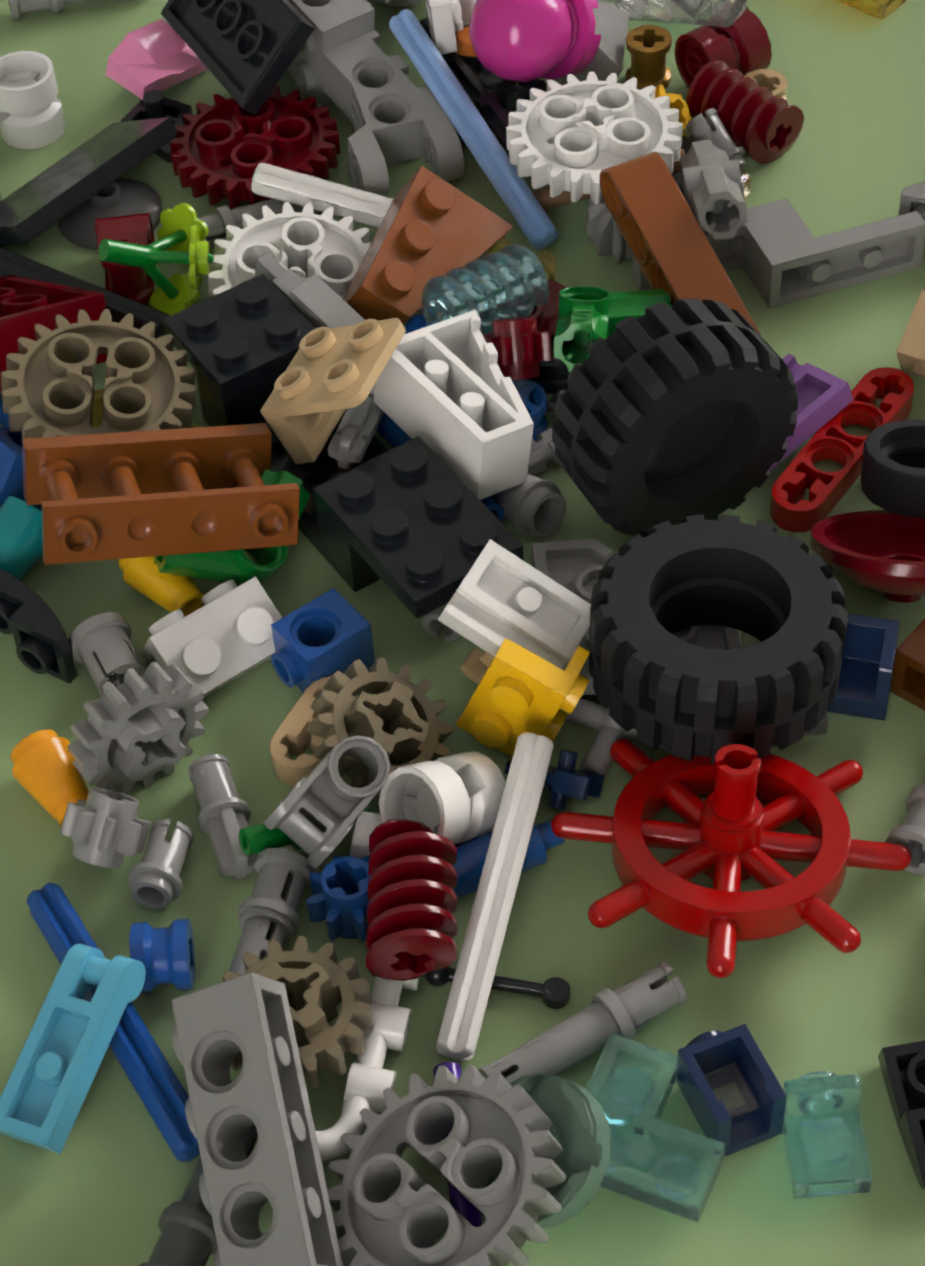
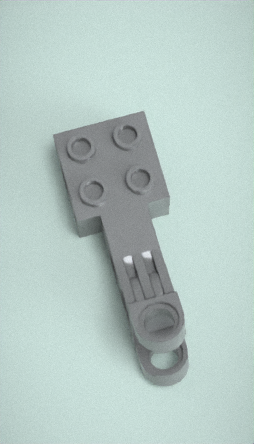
(387, 110)

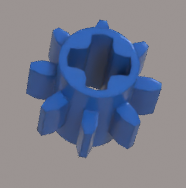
(341, 897)

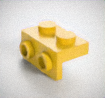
(523, 696)

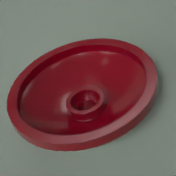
(875, 551)

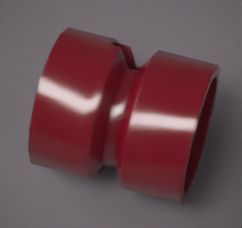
(741, 46)

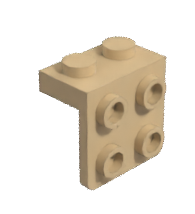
(324, 379)

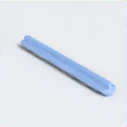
(473, 130)

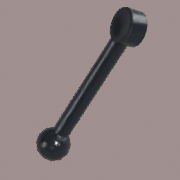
(554, 991)

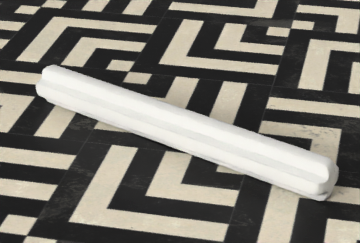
(494, 898)

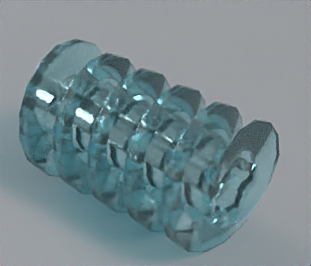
(497, 286)

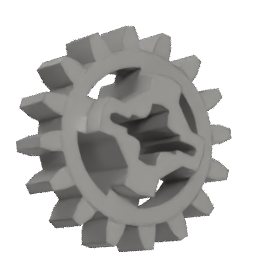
(138, 728)

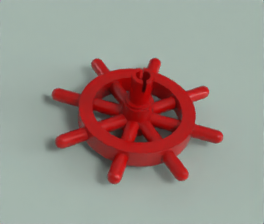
(730, 842)

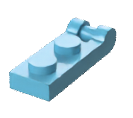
(67, 1046)

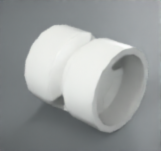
(28, 101)
(449, 795)

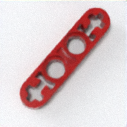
(833, 443)

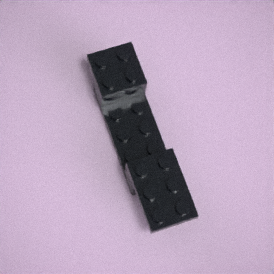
(382, 518)

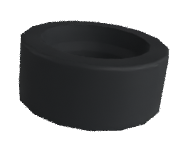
(889, 471)

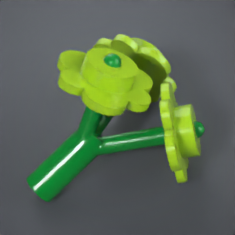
(184, 243)

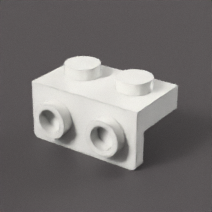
(219, 638)

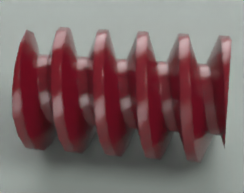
(749, 112)
(410, 901)

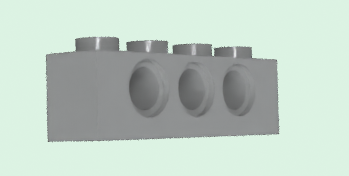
(271, 1092)

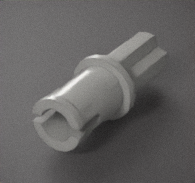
(222, 813)

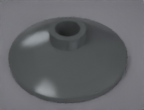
(119, 198)

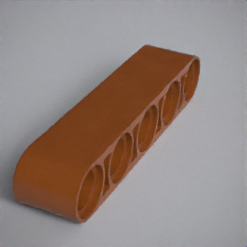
(665, 233)

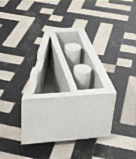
(455, 398)

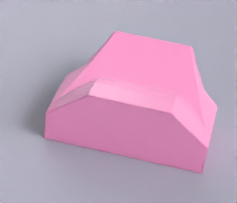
(153, 59)

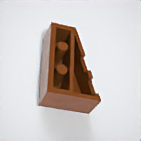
(420, 237)

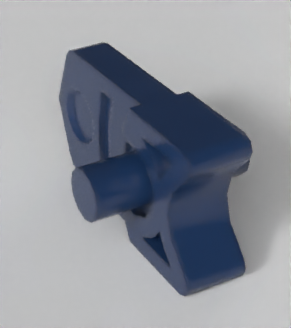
(568, 781)

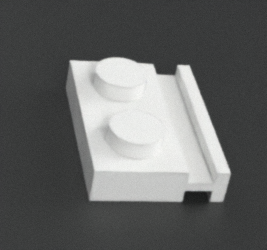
(519, 603)

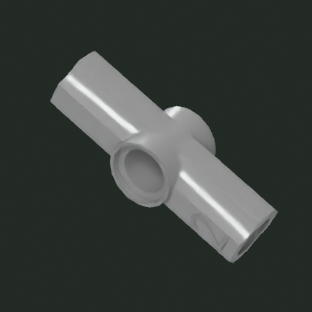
(713, 189)

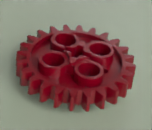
(225, 144)

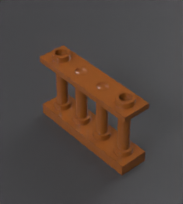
(157, 493)

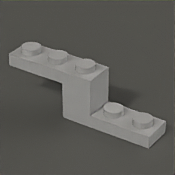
(793, 265)

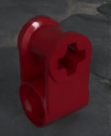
(124, 279)

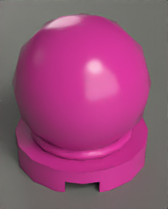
(534, 37)

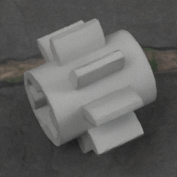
(105, 827)

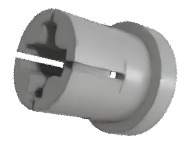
(105, 648)

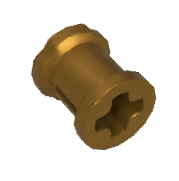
(648, 55)

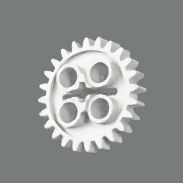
(588, 127)
(296, 241)

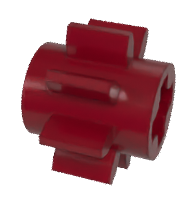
(520, 347)

